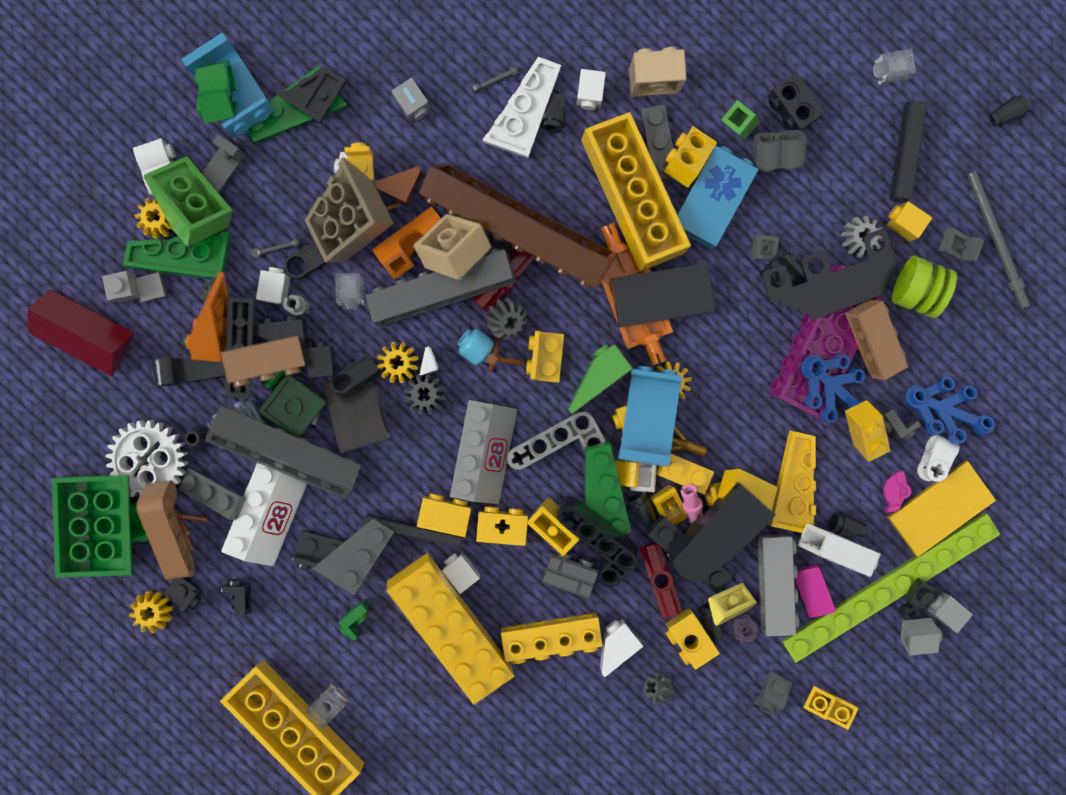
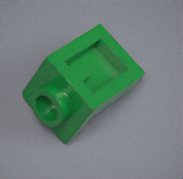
(355, 615)

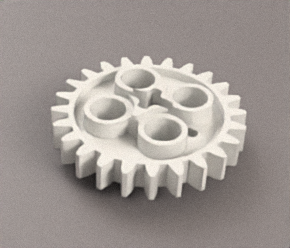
(130, 445)

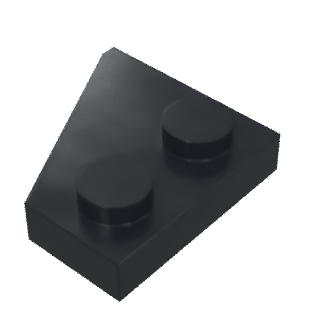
(315, 93)

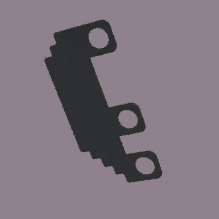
(837, 290)

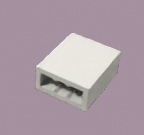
(839, 550)

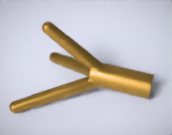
(683, 443)

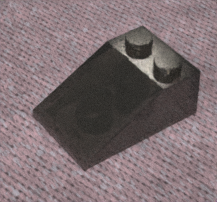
(357, 418)

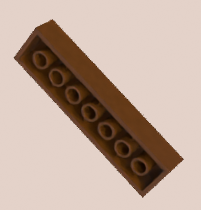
(518, 224)

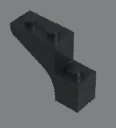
(319, 359)

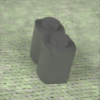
(779, 150)

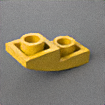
(830, 707)

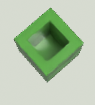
(741, 120)

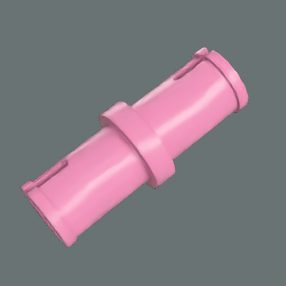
(692, 503)

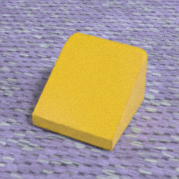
(627, 473)

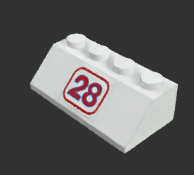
(264, 517)

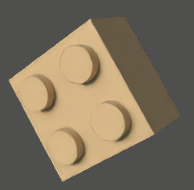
(657, 72)
(452, 246)

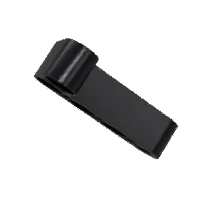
(184, 371)
(574, 515)

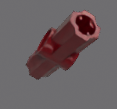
(520, 263)
(665, 594)

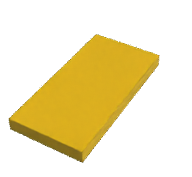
(941, 508)

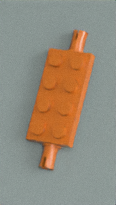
(625, 265)

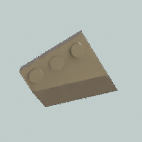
(347, 214)

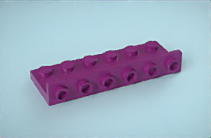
(818, 337)

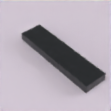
(412, 530)

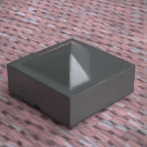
(764, 247)

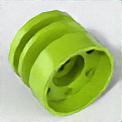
(924, 287)

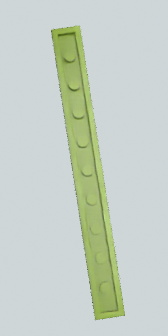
(890, 587)

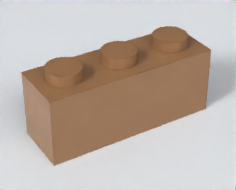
(877, 339)
(262, 361)

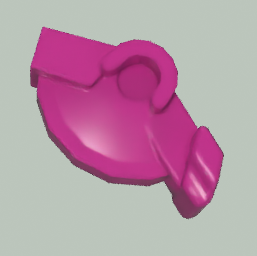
(895, 491)

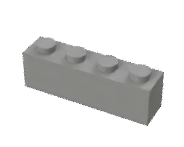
(777, 584)

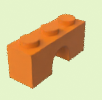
(397, 249)

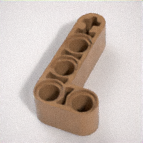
(164, 530)

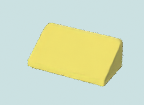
(730, 603)

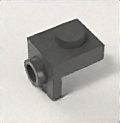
(960, 246)
(896, 427)
(773, 694)

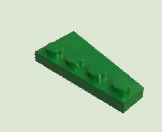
(286, 116)
(172, 256)
(603, 487)

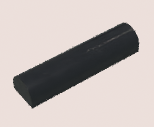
(907, 151)
(239, 336)

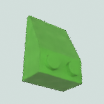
(188, 201)
(602, 372)

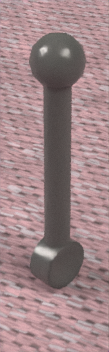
(512, 71)
(257, 253)

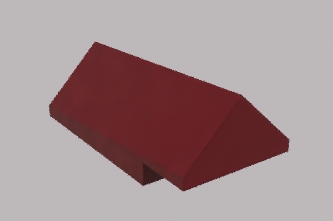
(79, 331)

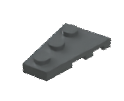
(356, 556)

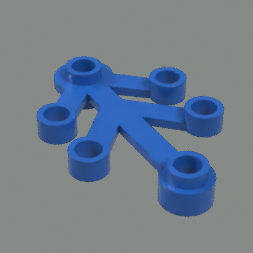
(832, 384)
(946, 410)

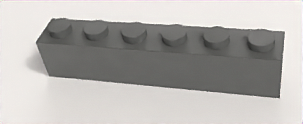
(438, 290)
(283, 452)

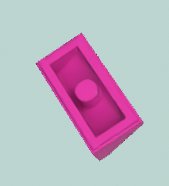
(814, 591)

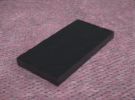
(662, 295)

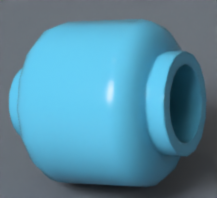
(475, 346)

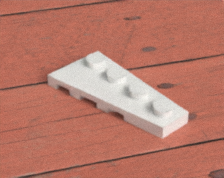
(521, 119)

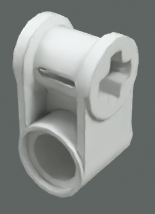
(939, 455)

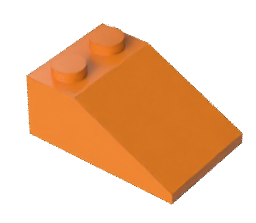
(210, 327)

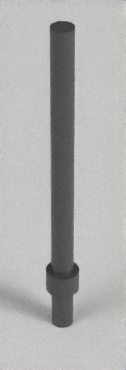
(1016, 284)

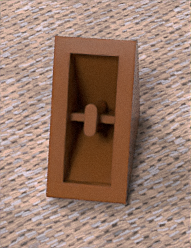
(400, 186)

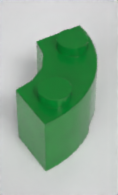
(215, 91)

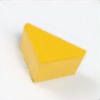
(669, 504)

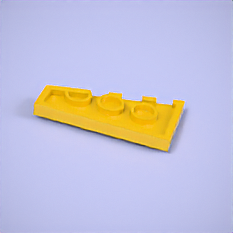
(796, 484)

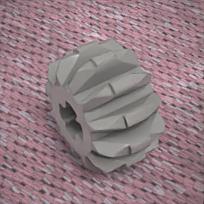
(855, 242)

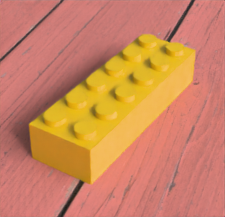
(635, 191)
(450, 628)
(290, 734)

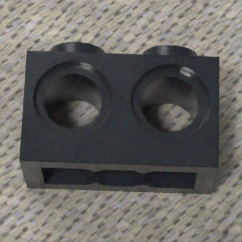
(801, 100)

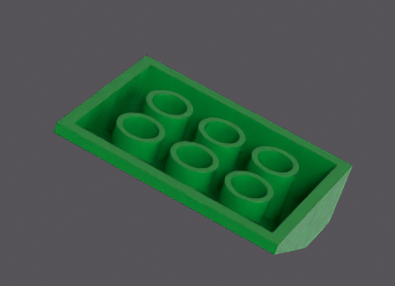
(92, 526)

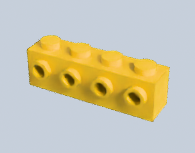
(551, 637)

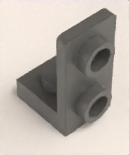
(223, 163)

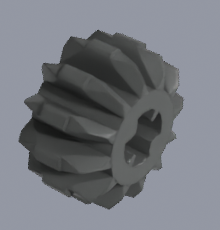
(506, 318)
(415, 393)

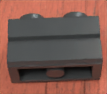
(570, 574)

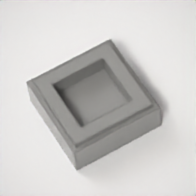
(151, 287)

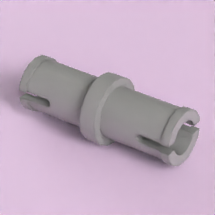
(296, 305)

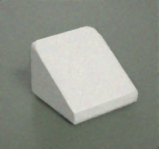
(429, 362)

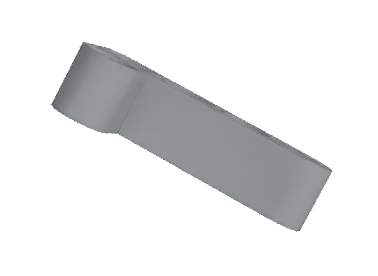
(552, 444)

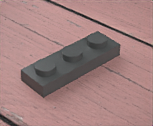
(657, 137)
(212, 493)

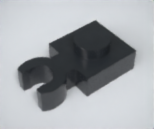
(919, 596)

